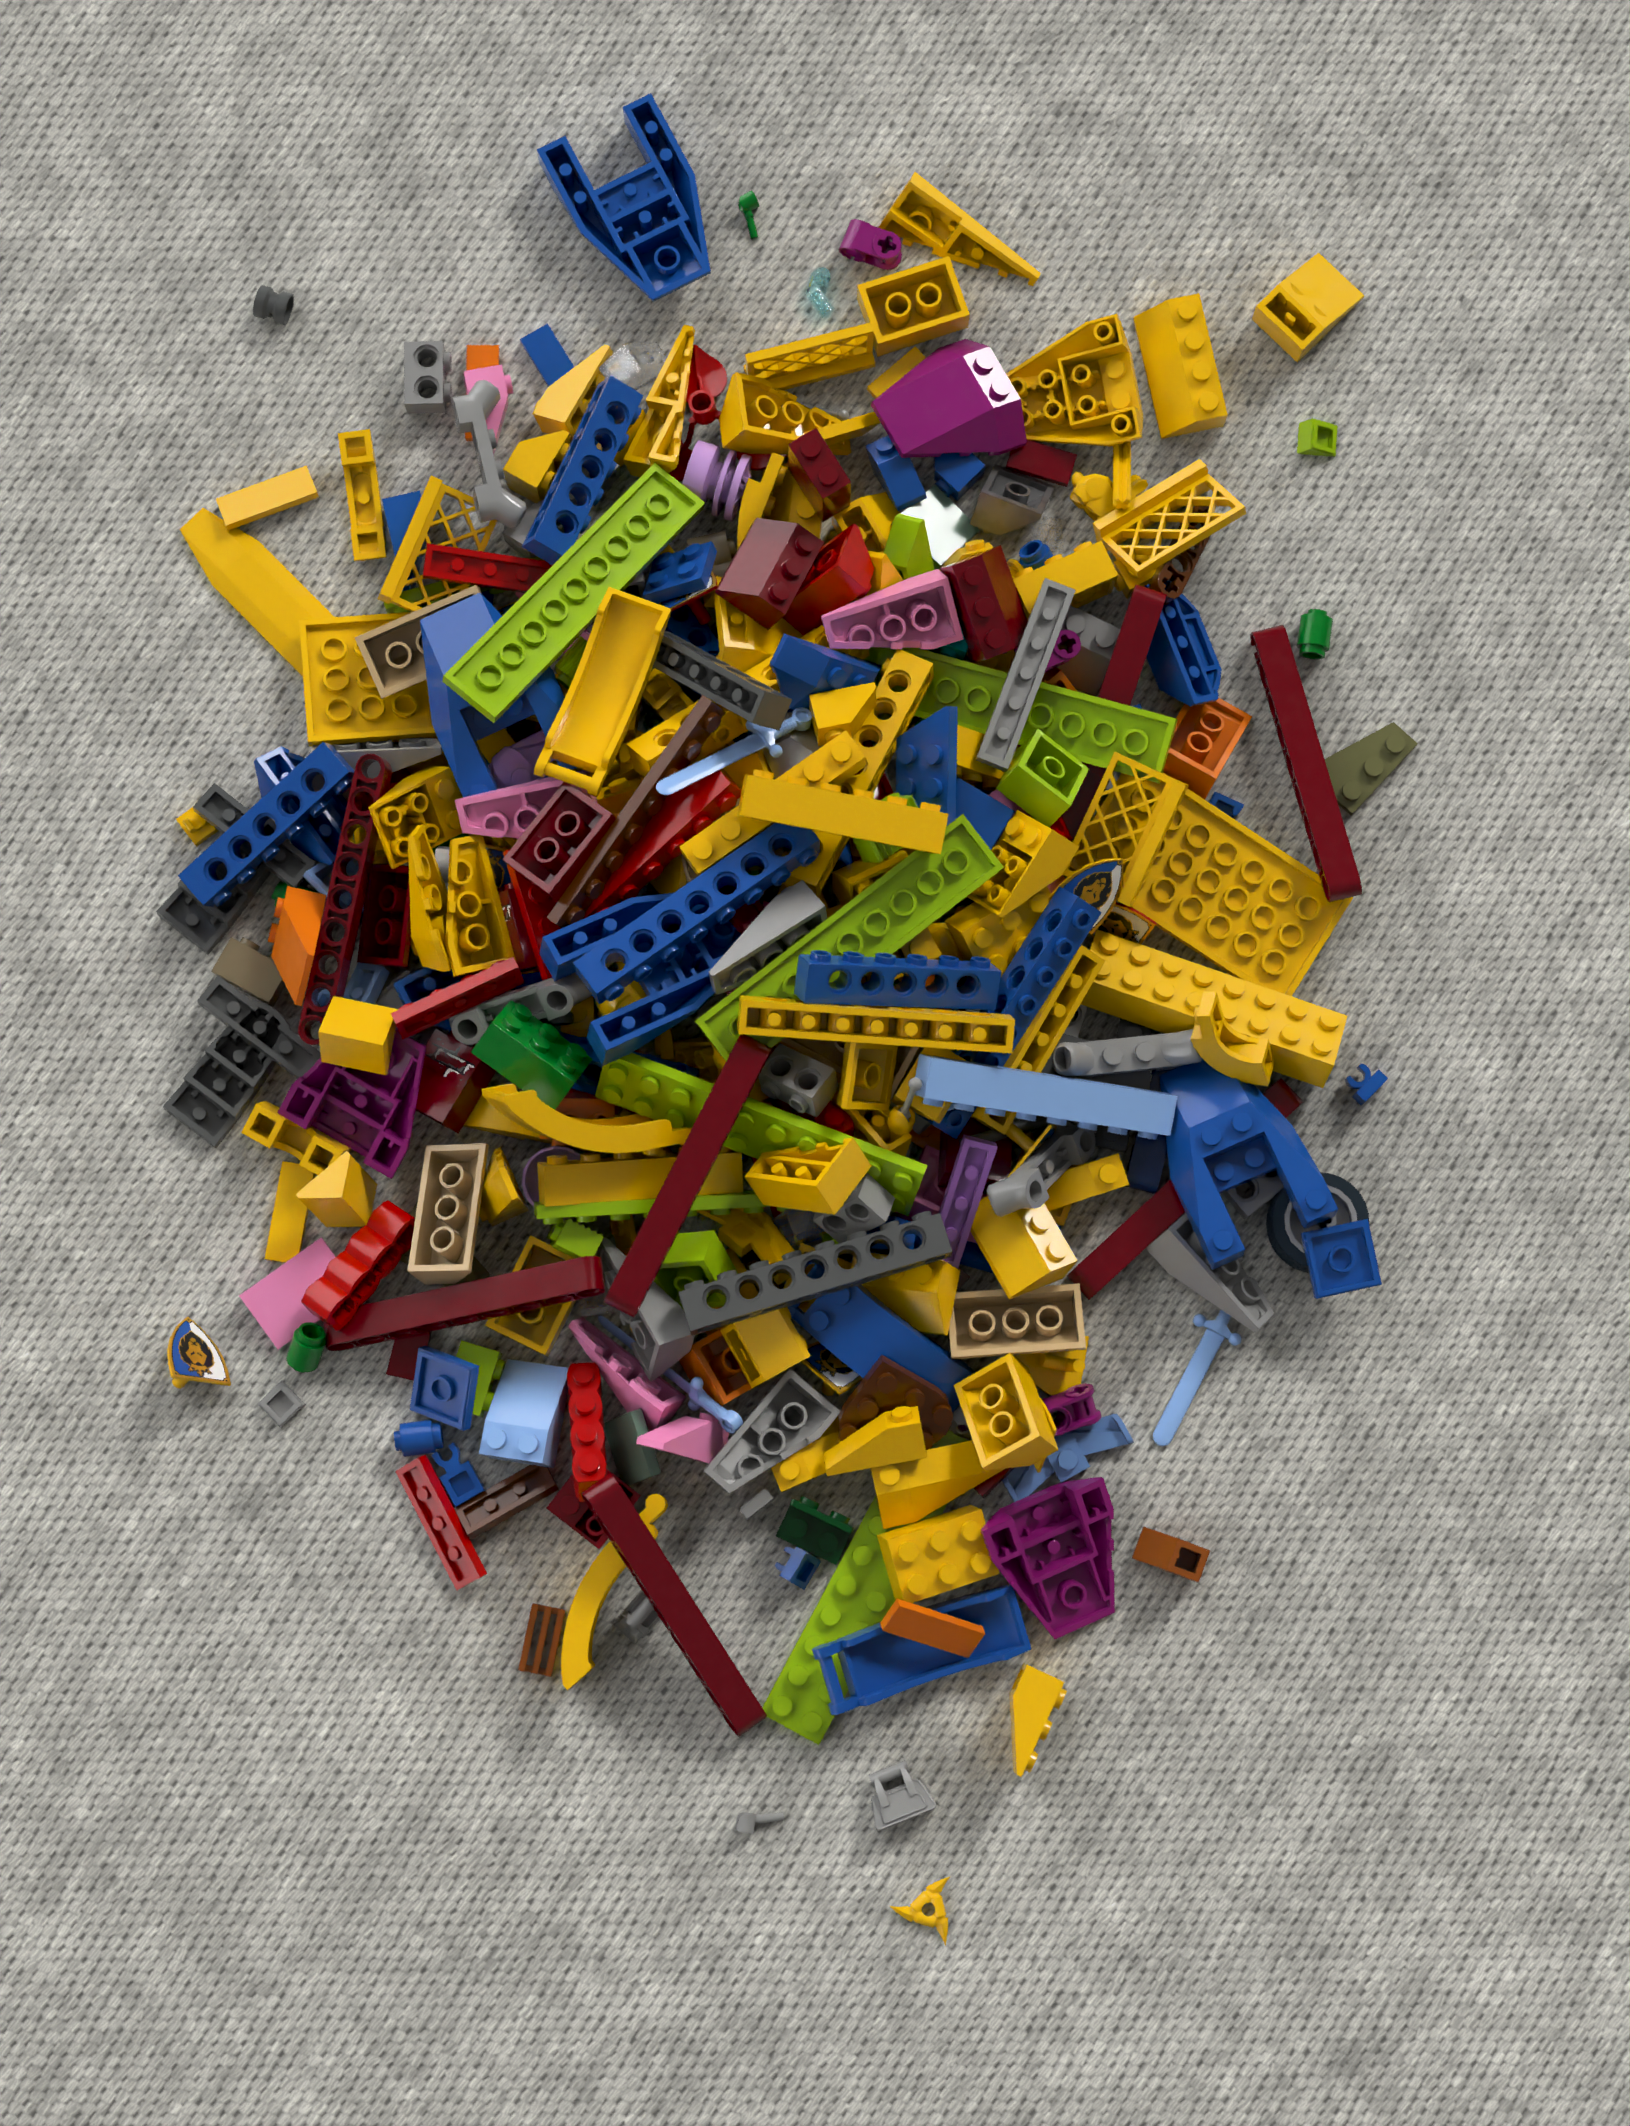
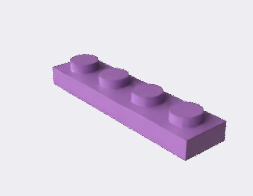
(965, 1192)

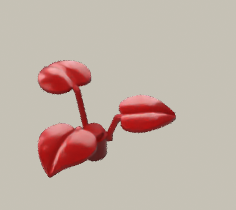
(705, 383)

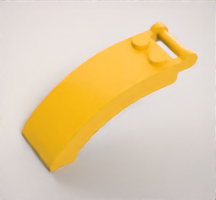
(604, 690)
(608, 1135)
(589, 1598)

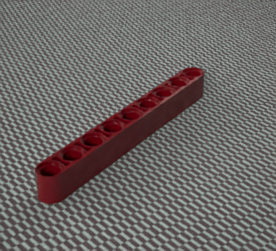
(1120, 682)
(1306, 764)
(342, 883)
(687, 1175)
(1151, 1219)
(469, 1302)
(673, 1604)

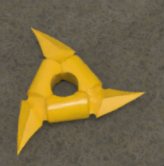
(915, 1913)

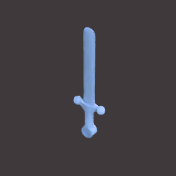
(760, 738)
(1194, 1374)
(728, 1419)

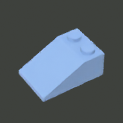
(526, 1414)

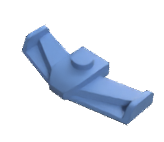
(1070, 1458)

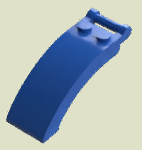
(863, 1328)
(887, 1664)

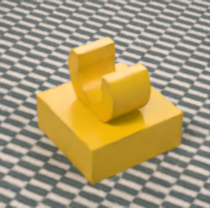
(196, 827)

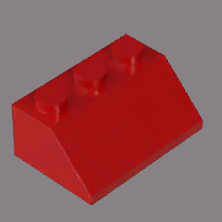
(834, 580)

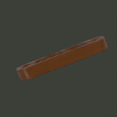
(1188, 561)

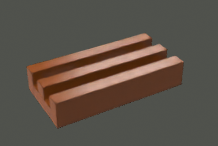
(536, 1669)

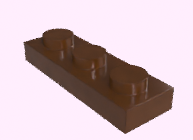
(505, 1499)

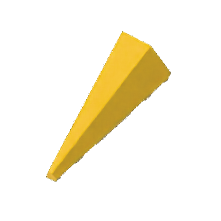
(933, 220)
(661, 429)

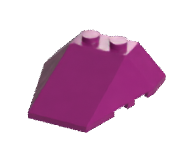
(953, 405)
(362, 1107)
(1058, 1553)

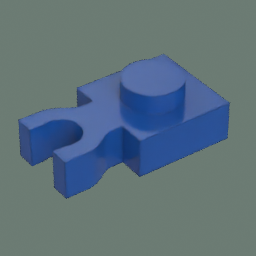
(461, 1479)

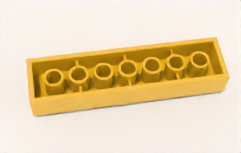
(1165, 989)

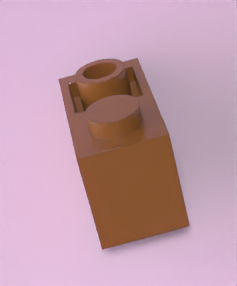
(1171, 1554)

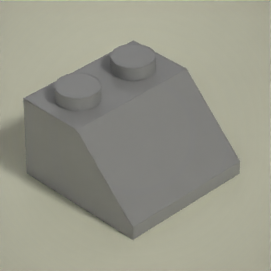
(1098, 641)

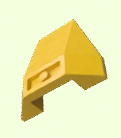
(1081, 388)
(740, 638)

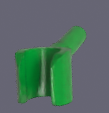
(746, 204)

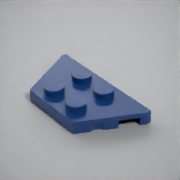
(929, 761)

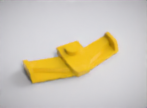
(752, 1231)

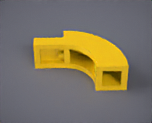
(1227, 1049)

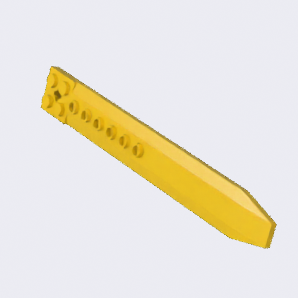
(263, 593)

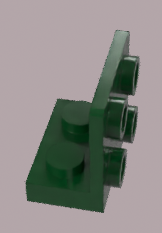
(814, 1530)

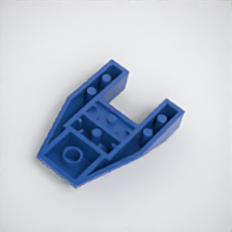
(645, 219)
(456, 722)
(671, 989)
(1226, 1137)

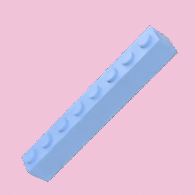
(1045, 1095)

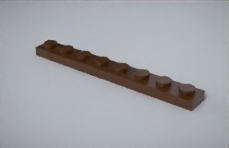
(636, 814)

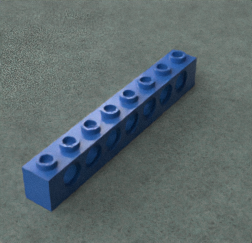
(677, 908)
(1031, 979)

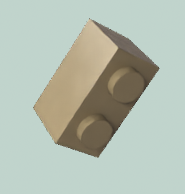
(250, 970)

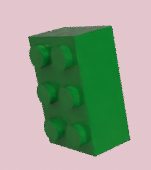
(531, 1054)

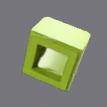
(1317, 438)

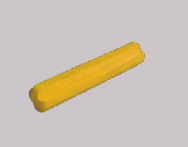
(1122, 475)

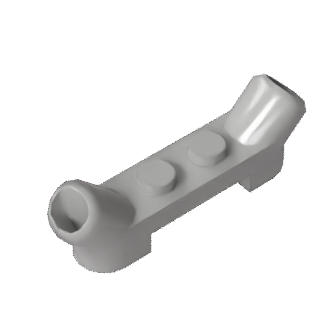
(490, 498)
(543, 999)
(1125, 1055)
(1030, 1182)

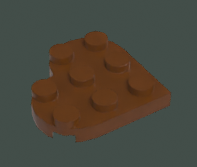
(893, 1386)

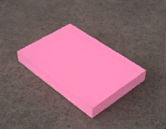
(278, 1296)

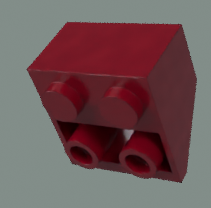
(577, 1513)

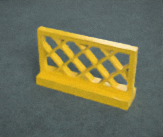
(814, 358)
(1157, 506)
(415, 536)
(1153, 832)

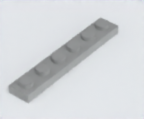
(1025, 675)

